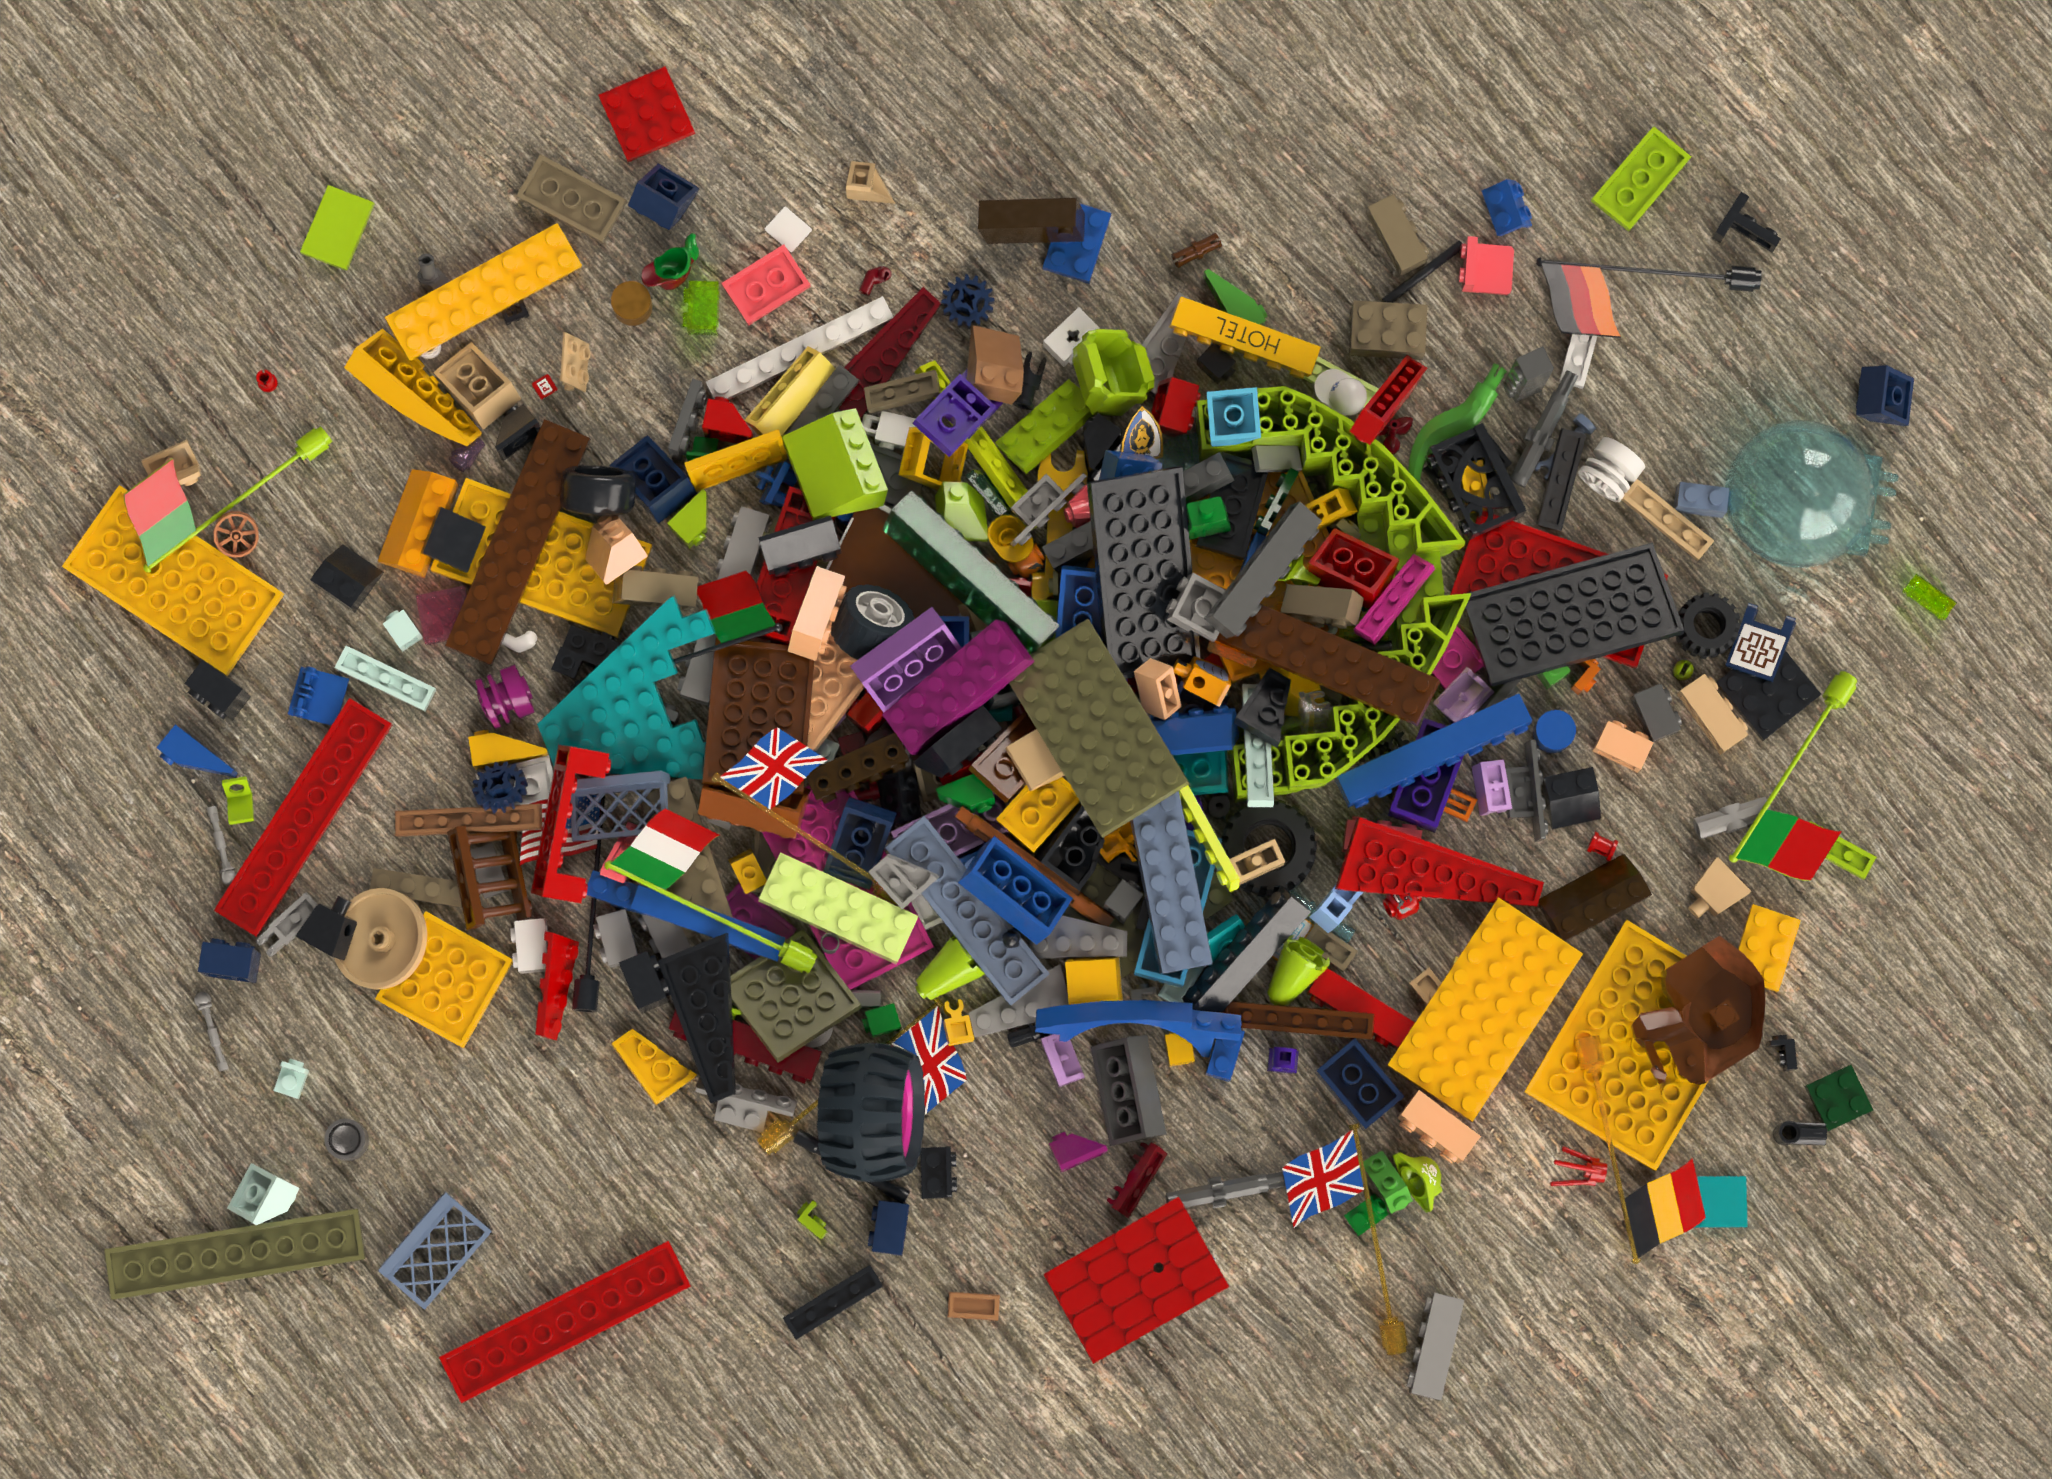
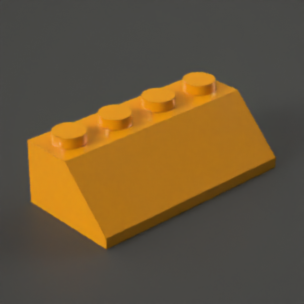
(413, 519)

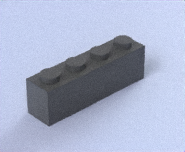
(1528, 375)

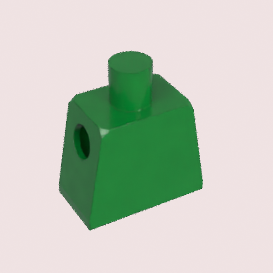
(1207, 517)

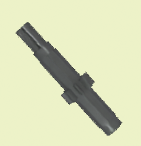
(1539, 438)
(1219, 1191)

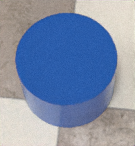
(1554, 731)

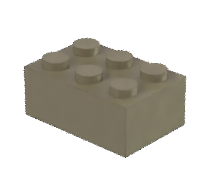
(1388, 330)
(655, 587)

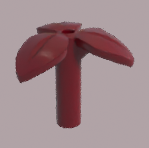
(1399, 426)

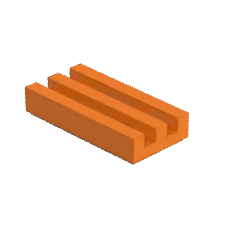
(1468, 809)

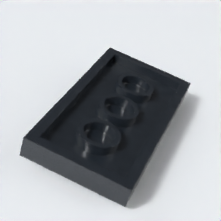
(1242, 504)

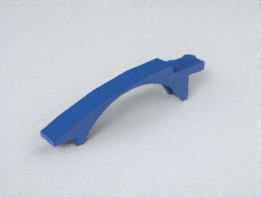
(656, 905)
(1178, 1017)

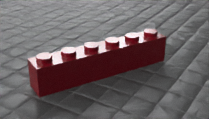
(800, 1064)

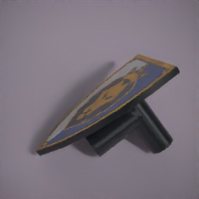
(1142, 435)

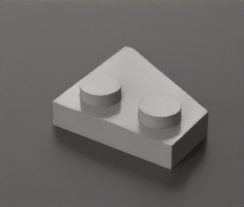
(902, 879)

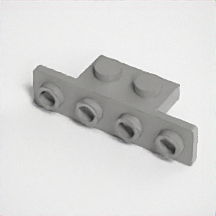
(1039, 501)
(749, 1107)

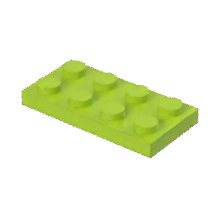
(1641, 178)
(1045, 427)

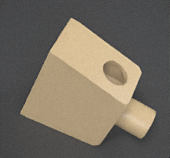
(1716, 890)

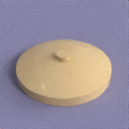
(386, 940)

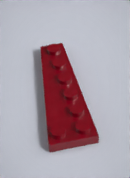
(889, 347)

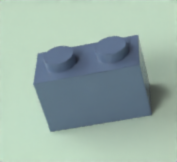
(1701, 499)

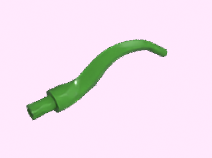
(1455, 420)

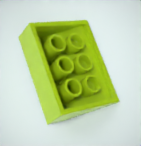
(836, 465)

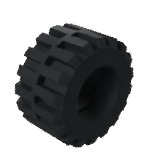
(1722, 612)

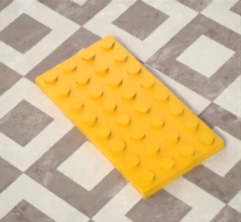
(562, 578)
(189, 596)
(1485, 1009)

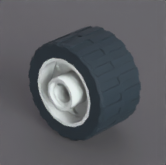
(868, 619)

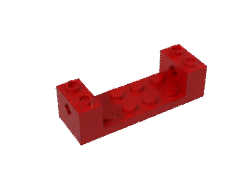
(786, 593)
(546, 879)

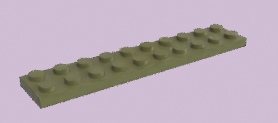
(234, 1254)

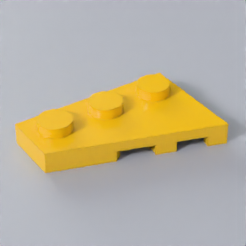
(652, 1067)

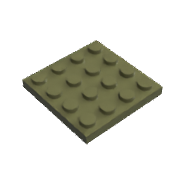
(789, 1005)

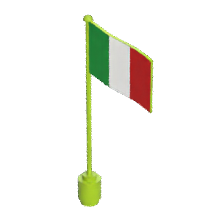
(666, 852)

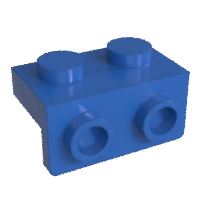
(1507, 207)

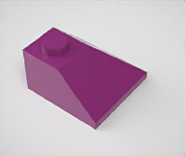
(1074, 1150)

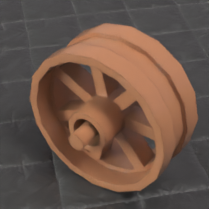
(236, 534)

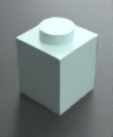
(402, 629)

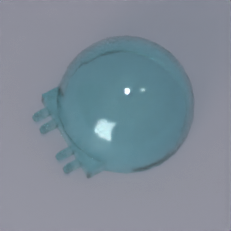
(1806, 494)

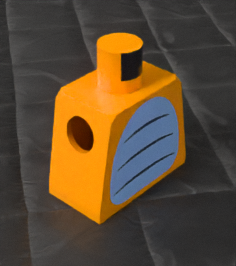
(1204, 679)

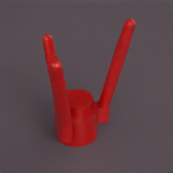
(1593, 1171)

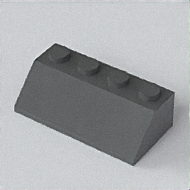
(1128, 1090)

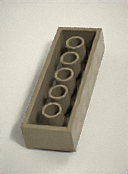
(701, 881)

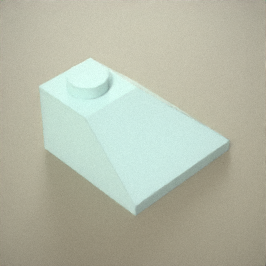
(262, 1196)

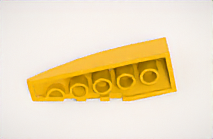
(408, 388)

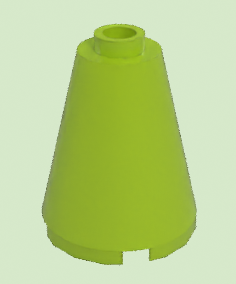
(1295, 970)
(948, 971)

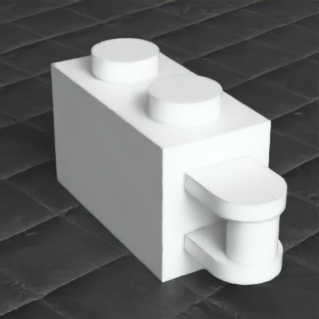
(891, 429)

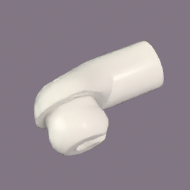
(520, 643)

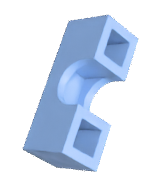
(1334, 908)

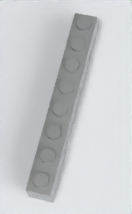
(741, 555)

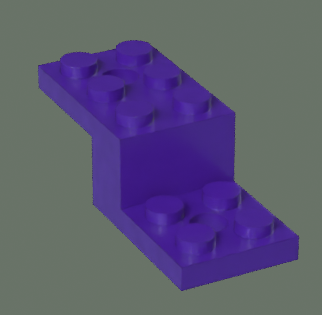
(962, 407)

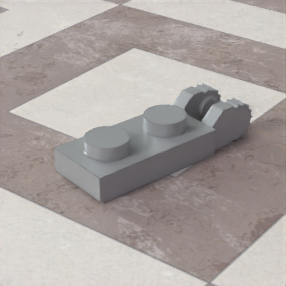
(288, 923)

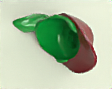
(672, 266)

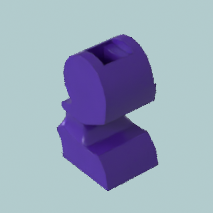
(1283, 1060)

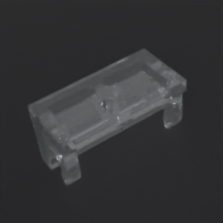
(1313, 716)

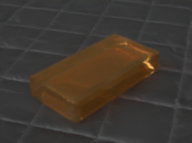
(1231, 654)

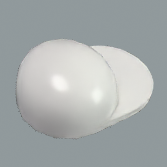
(1340, 392)

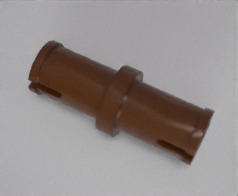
(1196, 250)

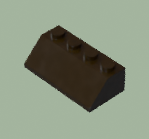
(1594, 898)

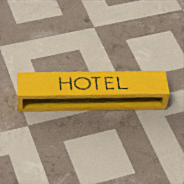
(1244, 337)

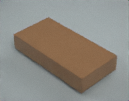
(973, 1306)

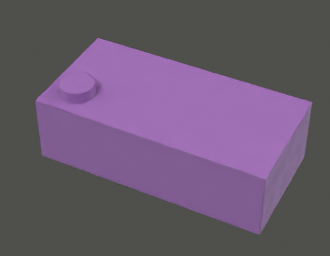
(905, 659)

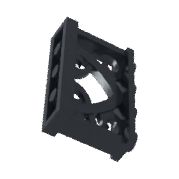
(1500, 479)

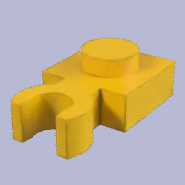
(957, 1027)

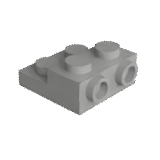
(1193, 604)

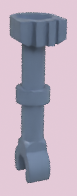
(1584, 426)

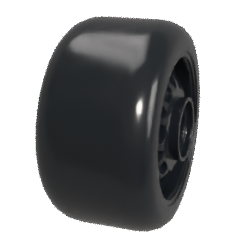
(597, 490)

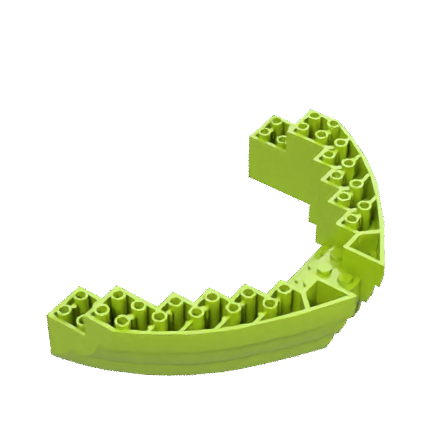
(1391, 516)

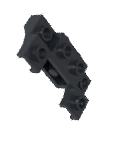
(583, 648)

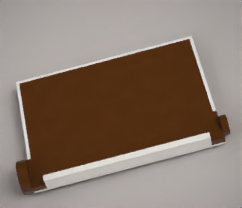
(877, 560)

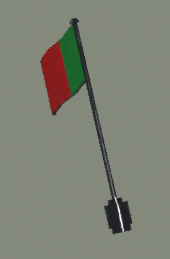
(734, 610)

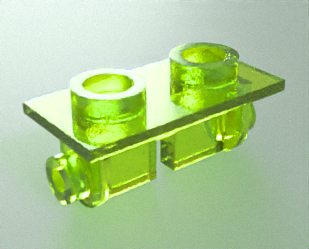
(1929, 597)

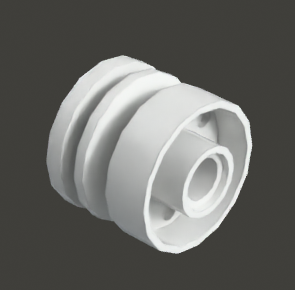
(1612, 469)

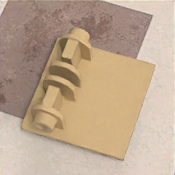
(574, 363)

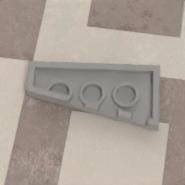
(1000, 1016)

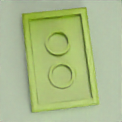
(337, 228)

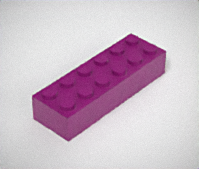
(958, 687)

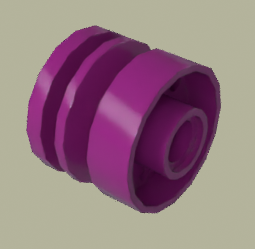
(504, 696)

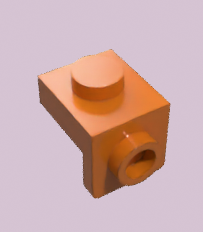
(1586, 680)

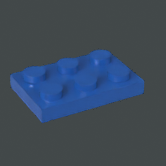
(1079, 259)

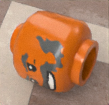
(1030, 565)

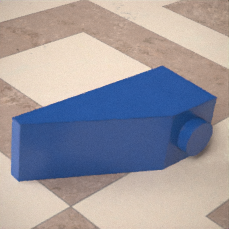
(189, 753)

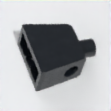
(329, 928)

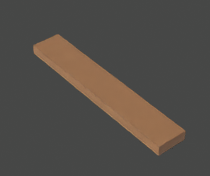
(476, 820)

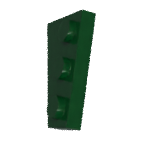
(1275, 502)

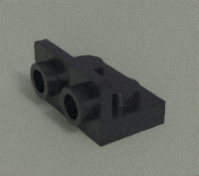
(900, 795)
(937, 1172)

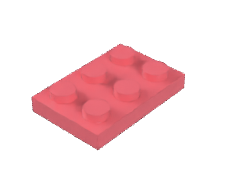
(766, 285)

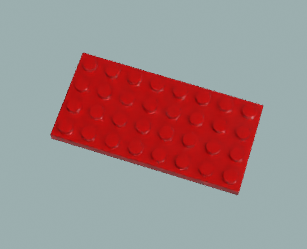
(1520, 552)

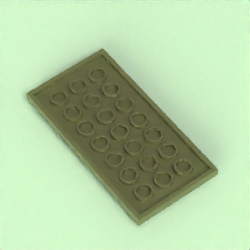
(1097, 729)

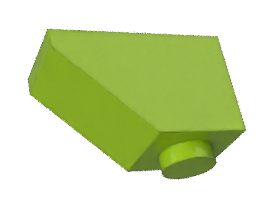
(691, 521)

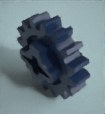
(958, 305)
(500, 787)

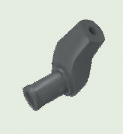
(429, 275)

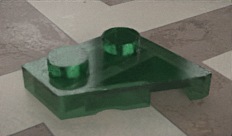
(987, 489)

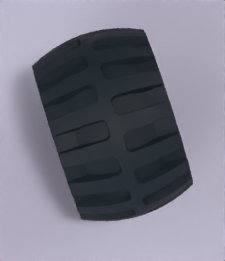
(871, 1112)

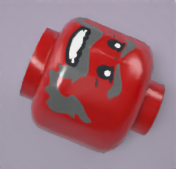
(1401, 906)

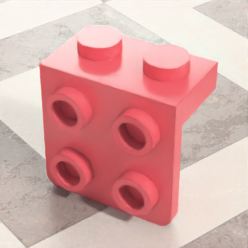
(1486, 267)

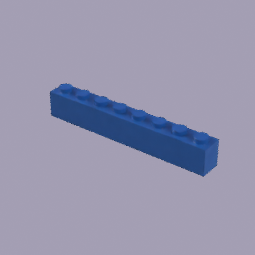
(1433, 751)

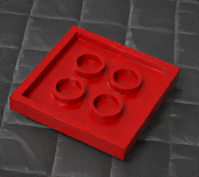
(646, 114)

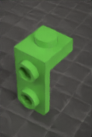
(1388, 1182)

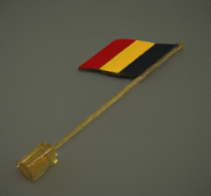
(1660, 1206)

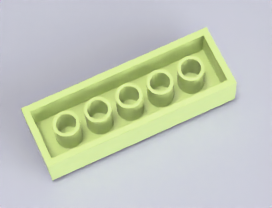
(838, 908)

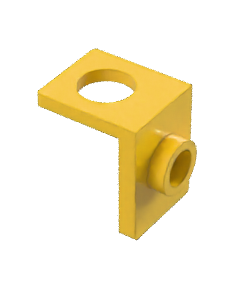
(747, 871)

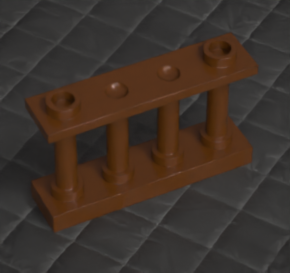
(471, 889)

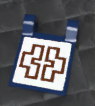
(1759, 646)

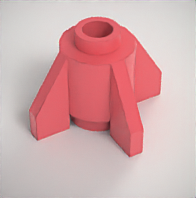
(1078, 509)

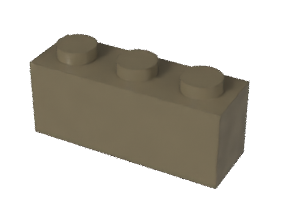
(1397, 234)
(1322, 605)

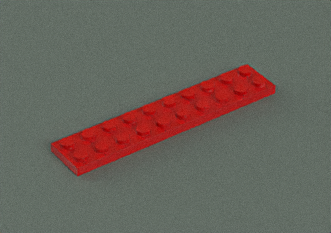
(303, 817)
(565, 1322)

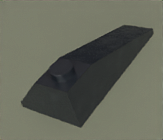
(1073, 848)

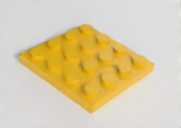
(450, 983)

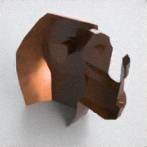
(1713, 1014)

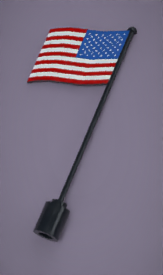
(586, 988)

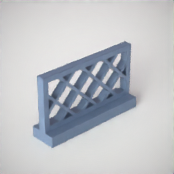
(612, 785)
(418, 1235)

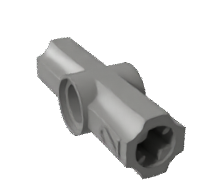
(1728, 818)

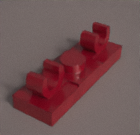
(1138, 1179)

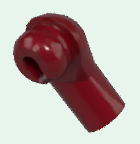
(873, 277)

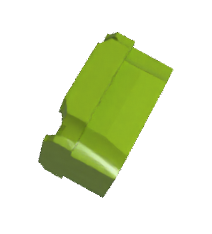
(1119, 363)

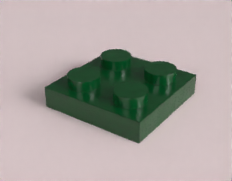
(1839, 1097)

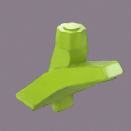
(1299, 574)

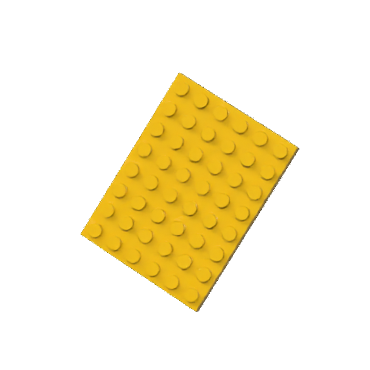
(1638, 1109)

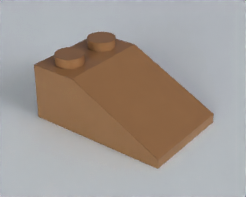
(995, 364)

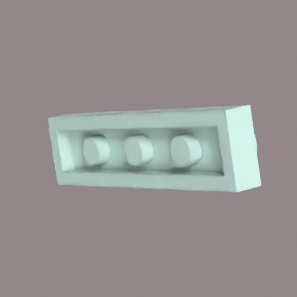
(385, 678)

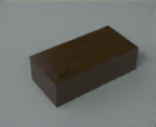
(1031, 220)

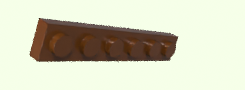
(1303, 1020)

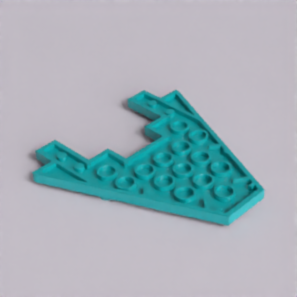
(622, 709)

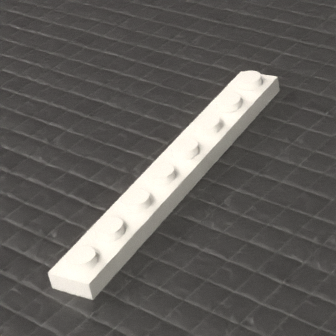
(781, 358)

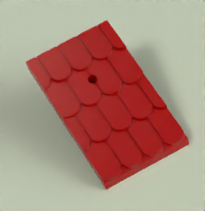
(1116, 1293)

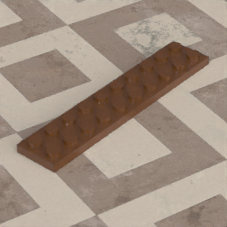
(516, 544)
(1336, 664)

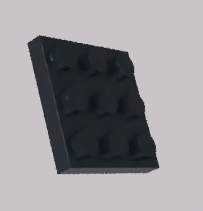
(1767, 703)

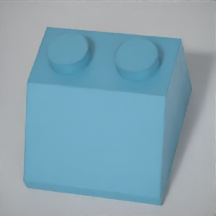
(1233, 416)

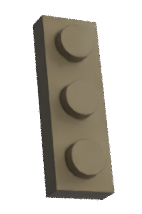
(902, 391)

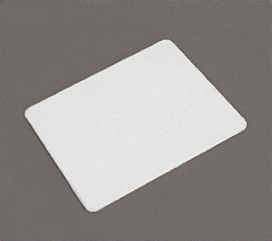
(788, 229)

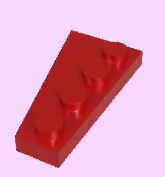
(555, 985)

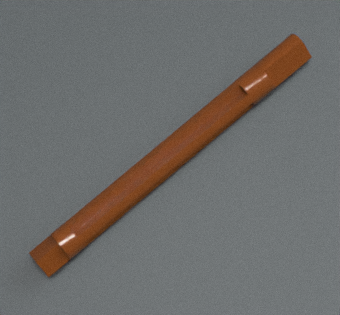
(1079, 902)

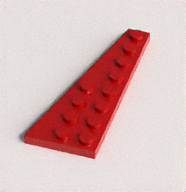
(1405, 865)

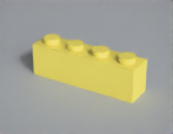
(791, 393)

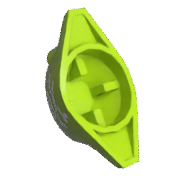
(1421, 1177)

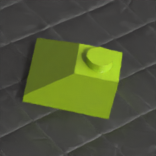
(963, 510)

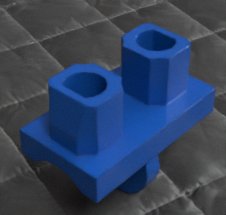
(781, 474)

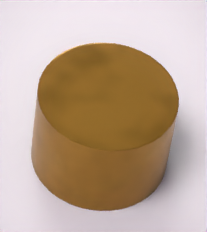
(631, 303)

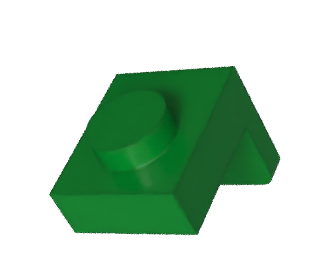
(1359, 1218)

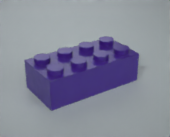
(1427, 796)

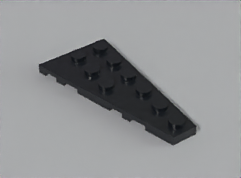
(703, 1001)

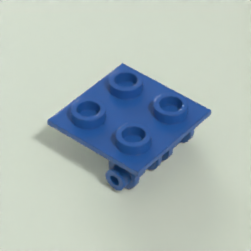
(318, 696)

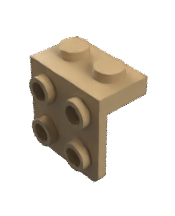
(185, 462)

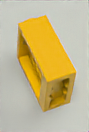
(915, 458)

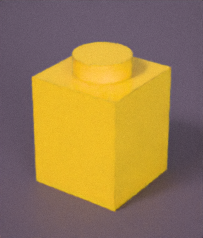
(1178, 1050)

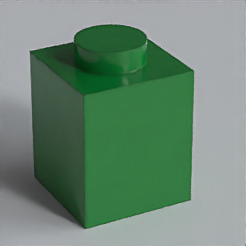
(882, 1020)

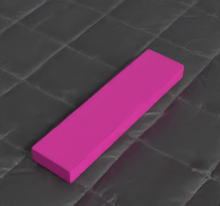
(1394, 599)

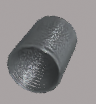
(831, 935)

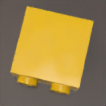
(1093, 979)

